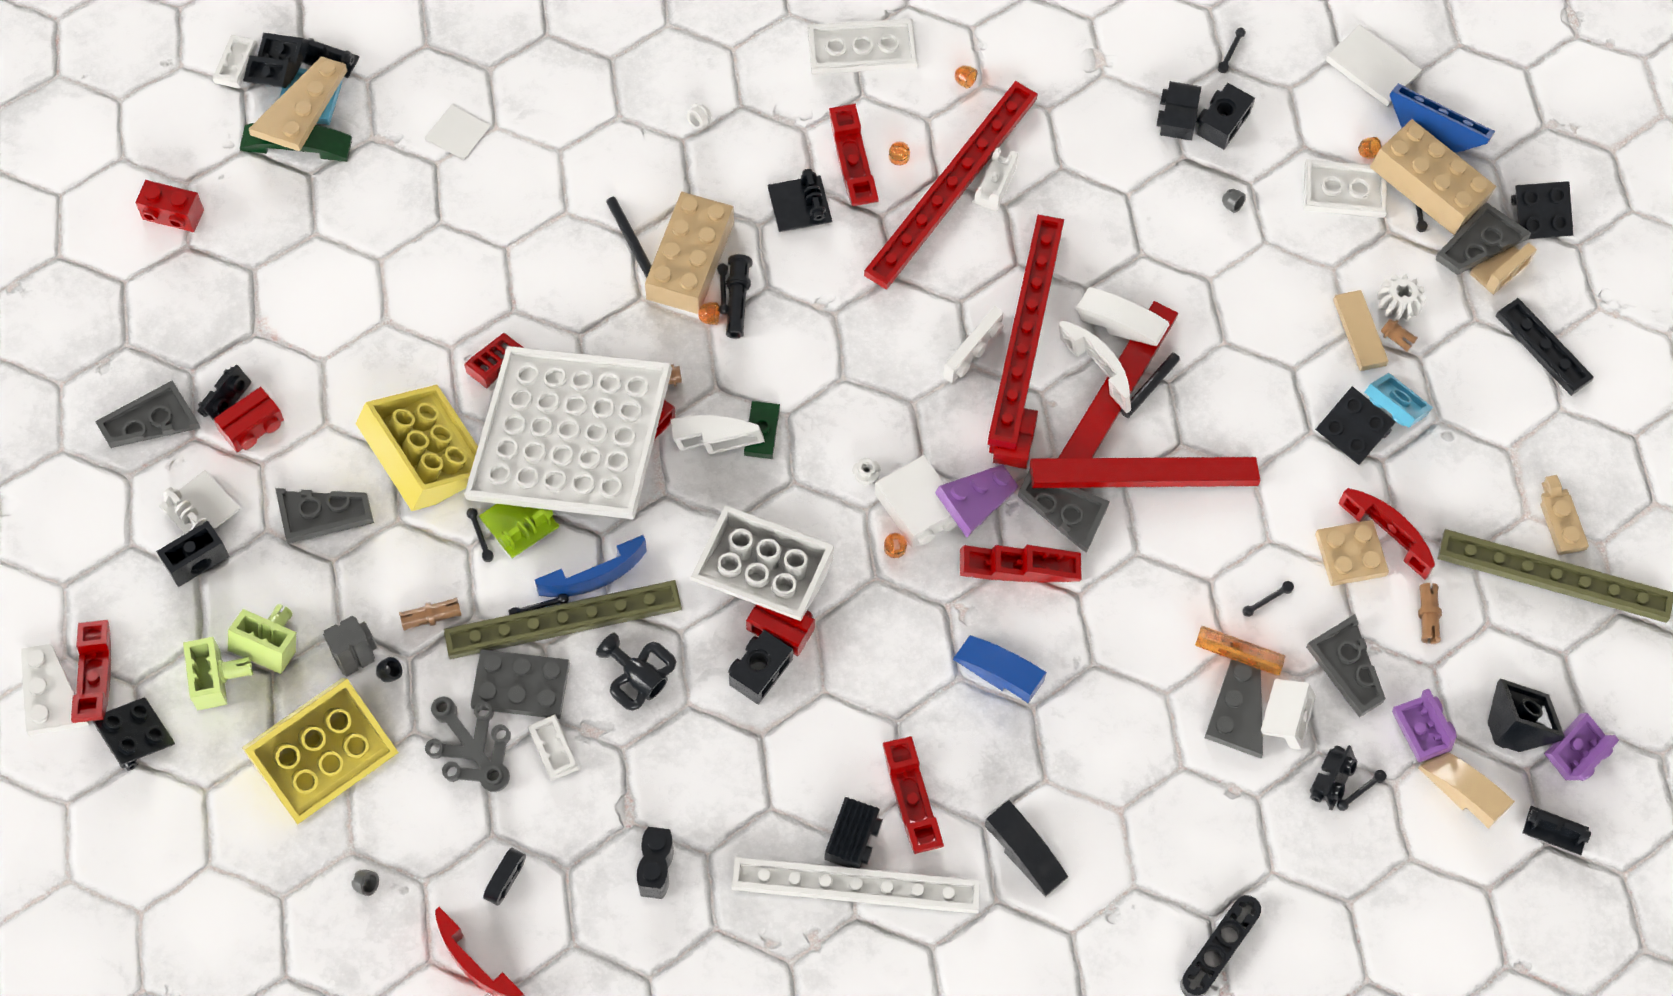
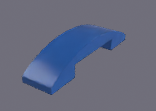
(556, 583)

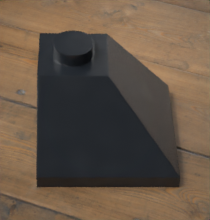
(1522, 718)

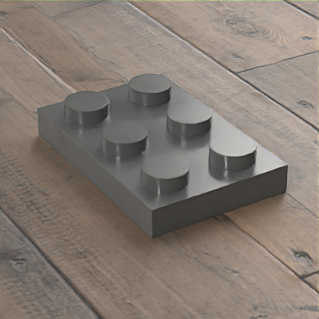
(520, 683)

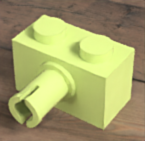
(263, 639)
(209, 673)

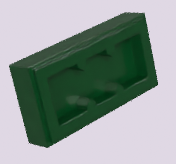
(766, 416)

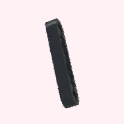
(1220, 946)

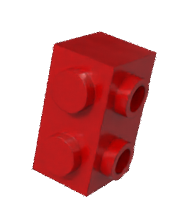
(169, 206)

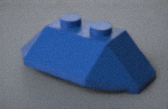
(1443, 123)

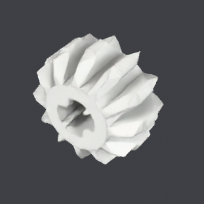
(1401, 297)

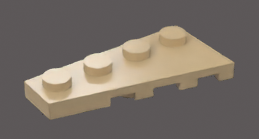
(300, 107)

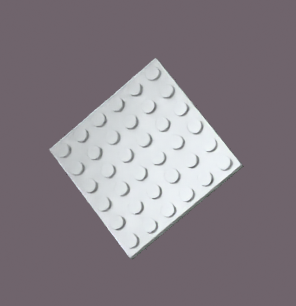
(569, 432)

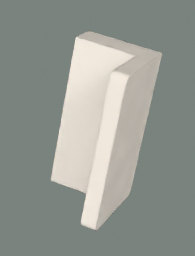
(1289, 711)

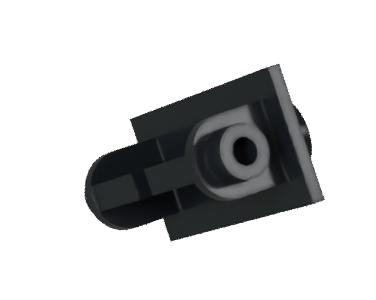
(317, 49)
(229, 390)
(1340, 766)
(1556, 830)

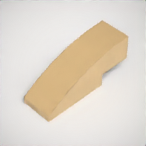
(1467, 787)

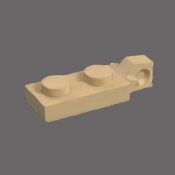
(1562, 518)

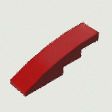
(1019, 564)

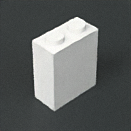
(912, 501)

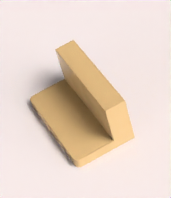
(1503, 267)

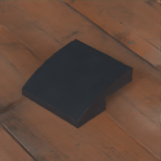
(276, 61)

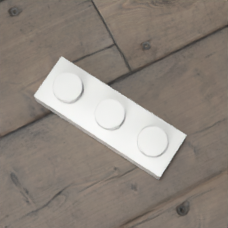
(974, 345)

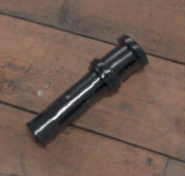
(738, 284)

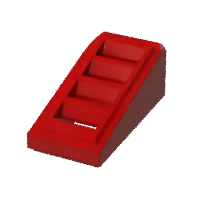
(474, 364)

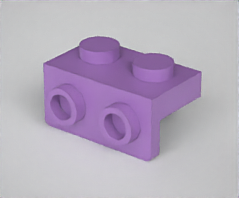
(1425, 726)
(1581, 749)

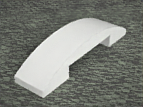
(1082, 340)

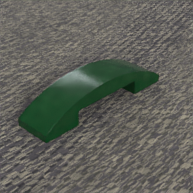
(322, 140)

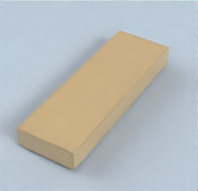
(1360, 330)

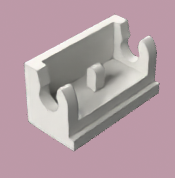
(995, 180)

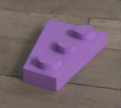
(976, 496)

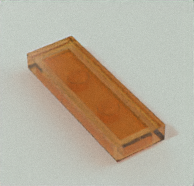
(1240, 650)

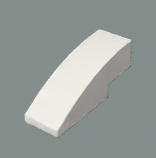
(1121, 317)
(714, 433)

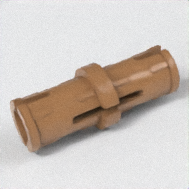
(430, 613)
(1430, 613)

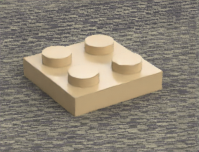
(1351, 552)

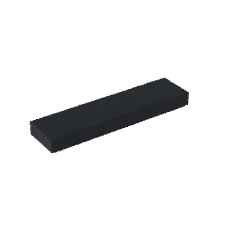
(1544, 346)

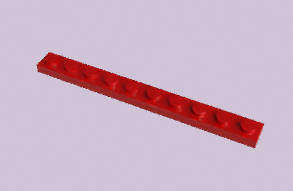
(950, 185)
(1025, 333)

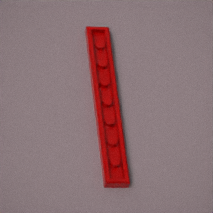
(1104, 409)
(1144, 472)

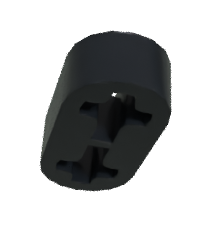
(504, 876)

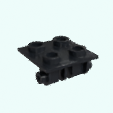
(800, 202)
(1544, 209)
(1355, 425)
(133, 732)

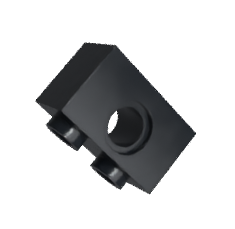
(1219, 128)
(193, 553)
(754, 682)

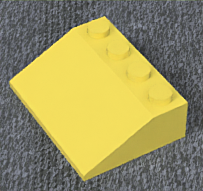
(419, 444)
(320, 750)

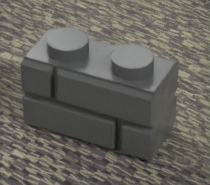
(350, 645)

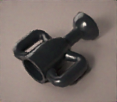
(637, 671)

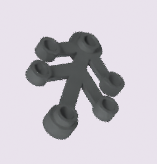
(472, 748)

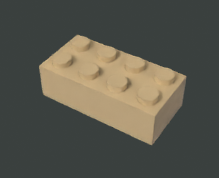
(1432, 176)
(689, 252)

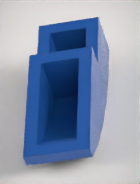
(1001, 667)

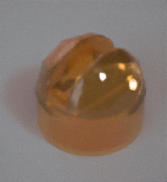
(965, 76)
(1369, 147)
(899, 153)
(709, 313)
(889, 545)

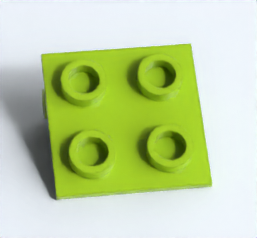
(518, 526)

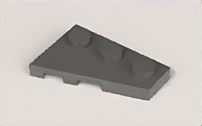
(1480, 239)
(148, 417)
(1069, 510)
(319, 514)
(1346, 662)
(1238, 711)

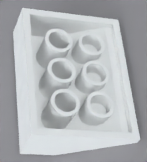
(763, 563)

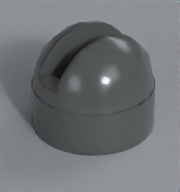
(1233, 200)
(371, 885)

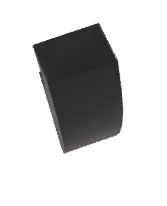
(1026, 848)

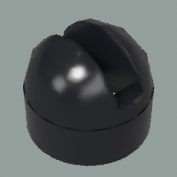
(393, 671)

